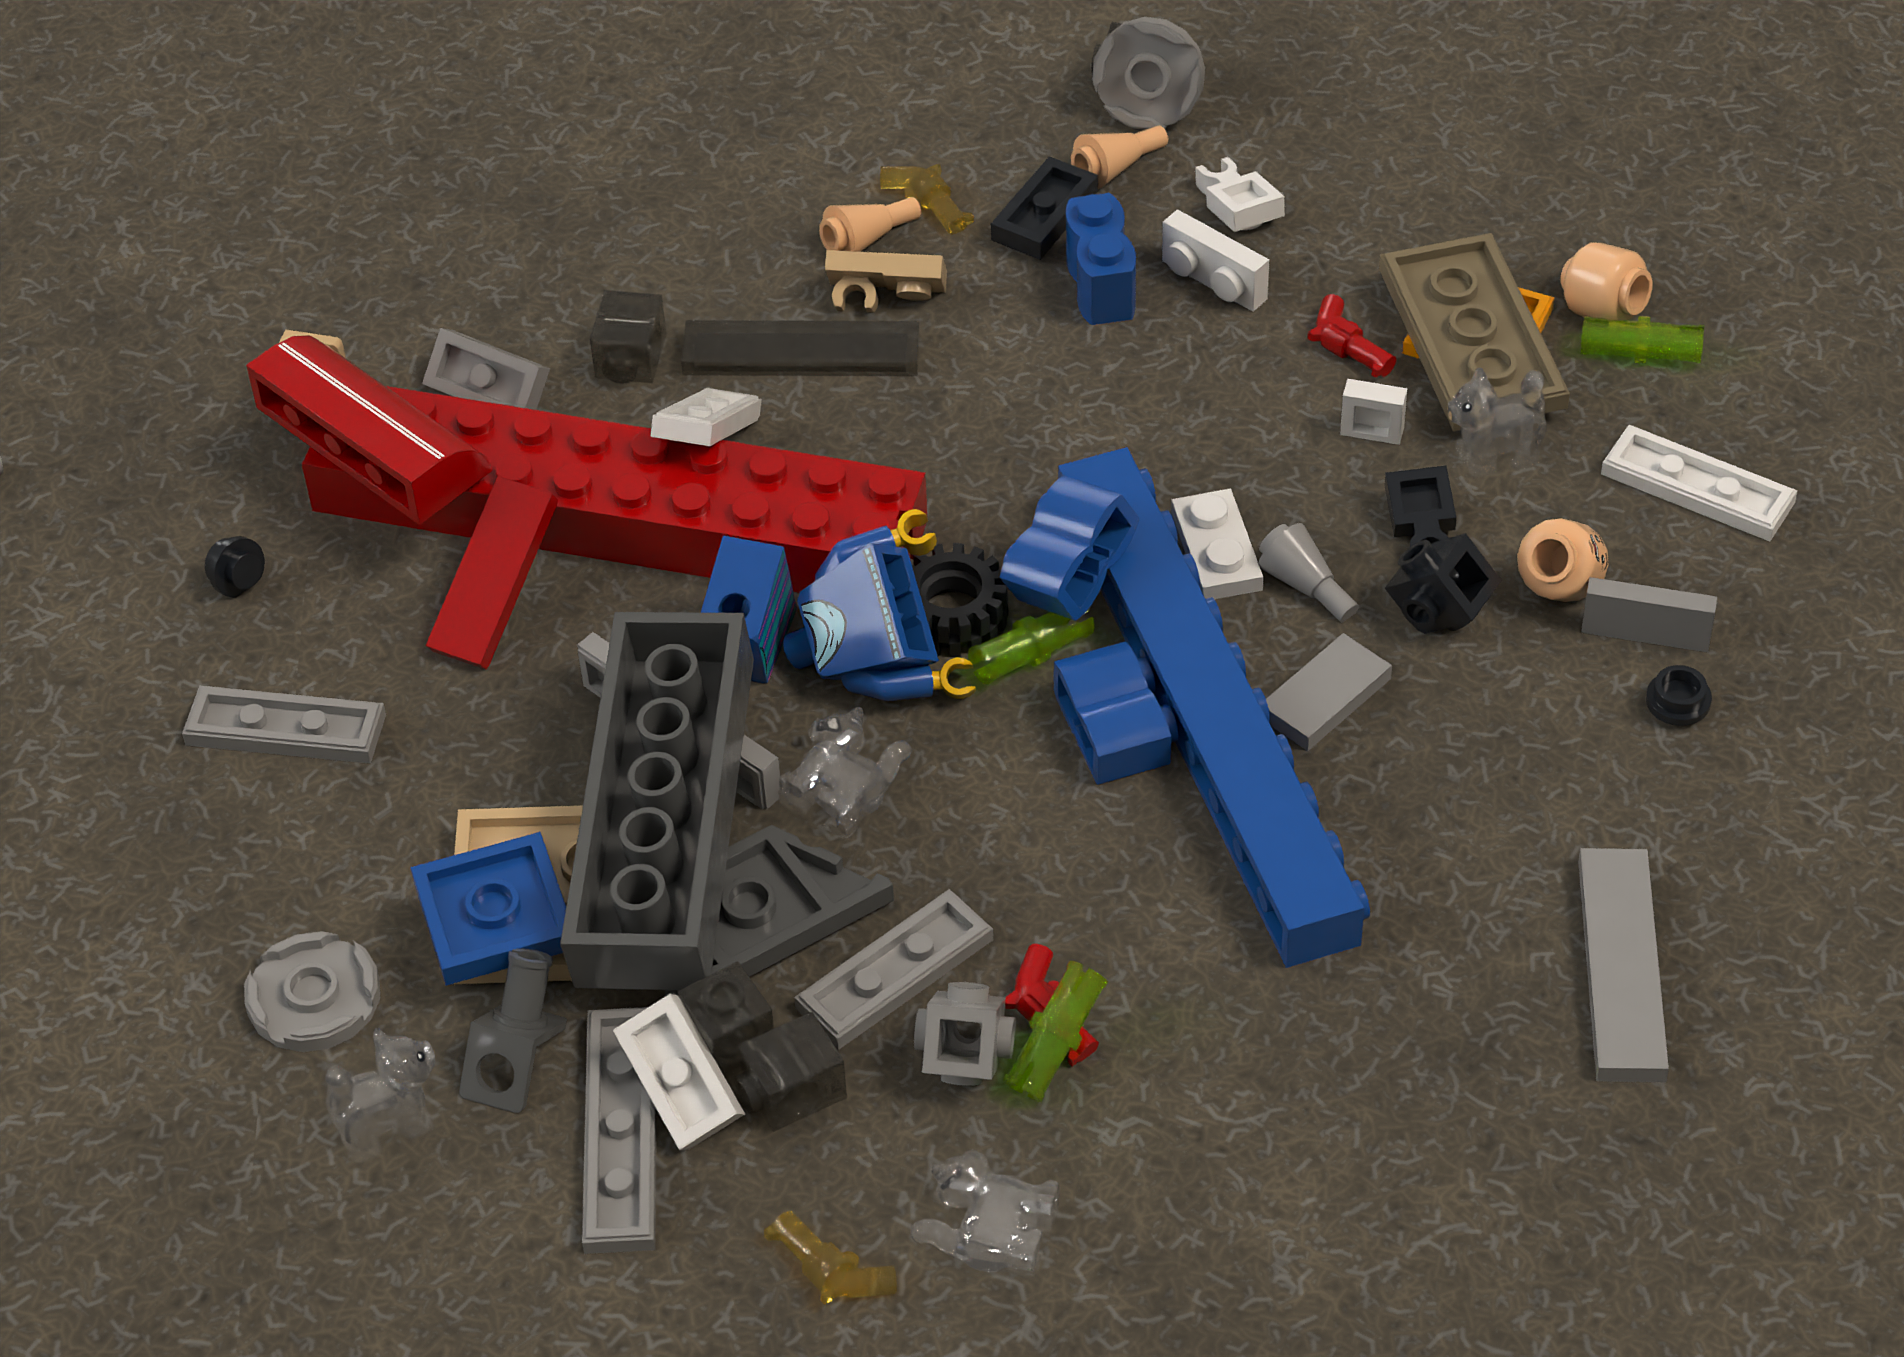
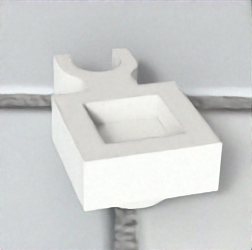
(1239, 200)

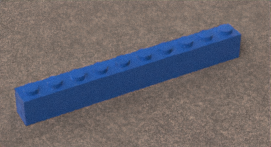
(1226, 731)

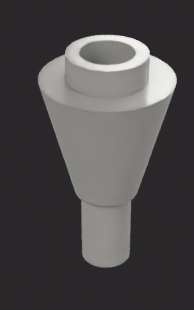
(1295, 560)

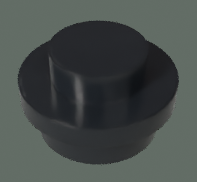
(234, 565)
(1679, 696)

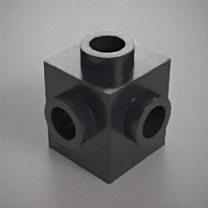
(1442, 583)

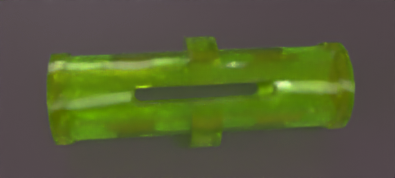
(1642, 339)
(1026, 643)
(1055, 1031)

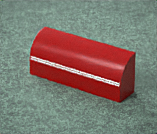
(364, 427)

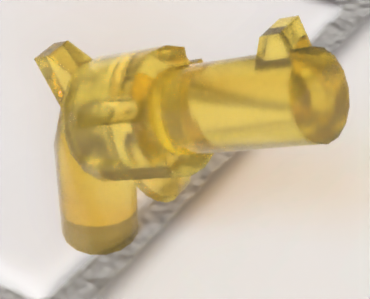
(929, 190)
(827, 1266)

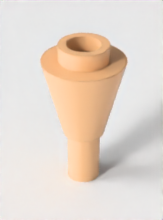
(1114, 152)
(861, 225)

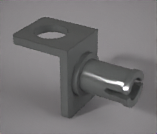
(512, 1032)

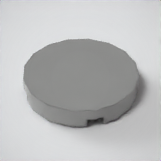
(1148, 73)
(317, 1011)

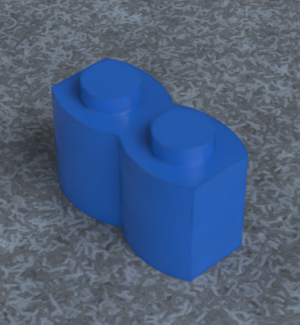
(1101, 258)
(1069, 547)
(1114, 711)

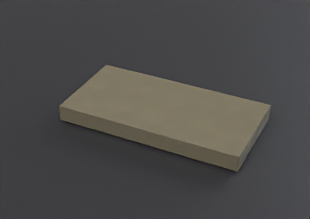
(1467, 317)

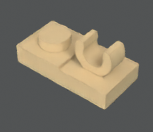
(908, 274)

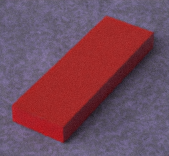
(492, 572)

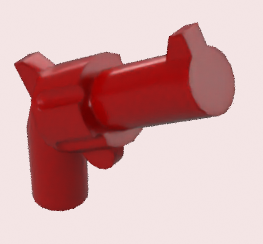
(1346, 338)
(1034, 993)

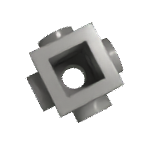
(950, 1054)

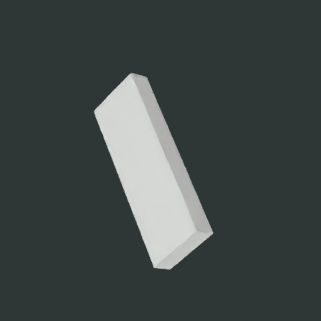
(706, 417)
(1699, 482)

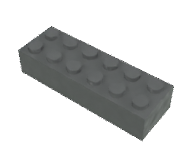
(658, 801)

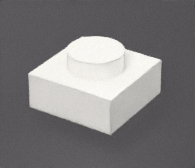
(1373, 411)

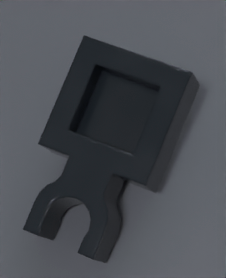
(1420, 503)

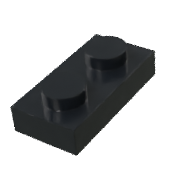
(1038, 210)

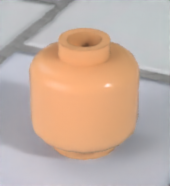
(1606, 282)

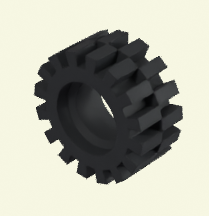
(968, 575)

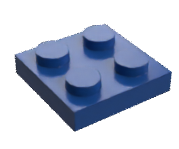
(489, 904)

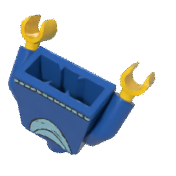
(869, 618)

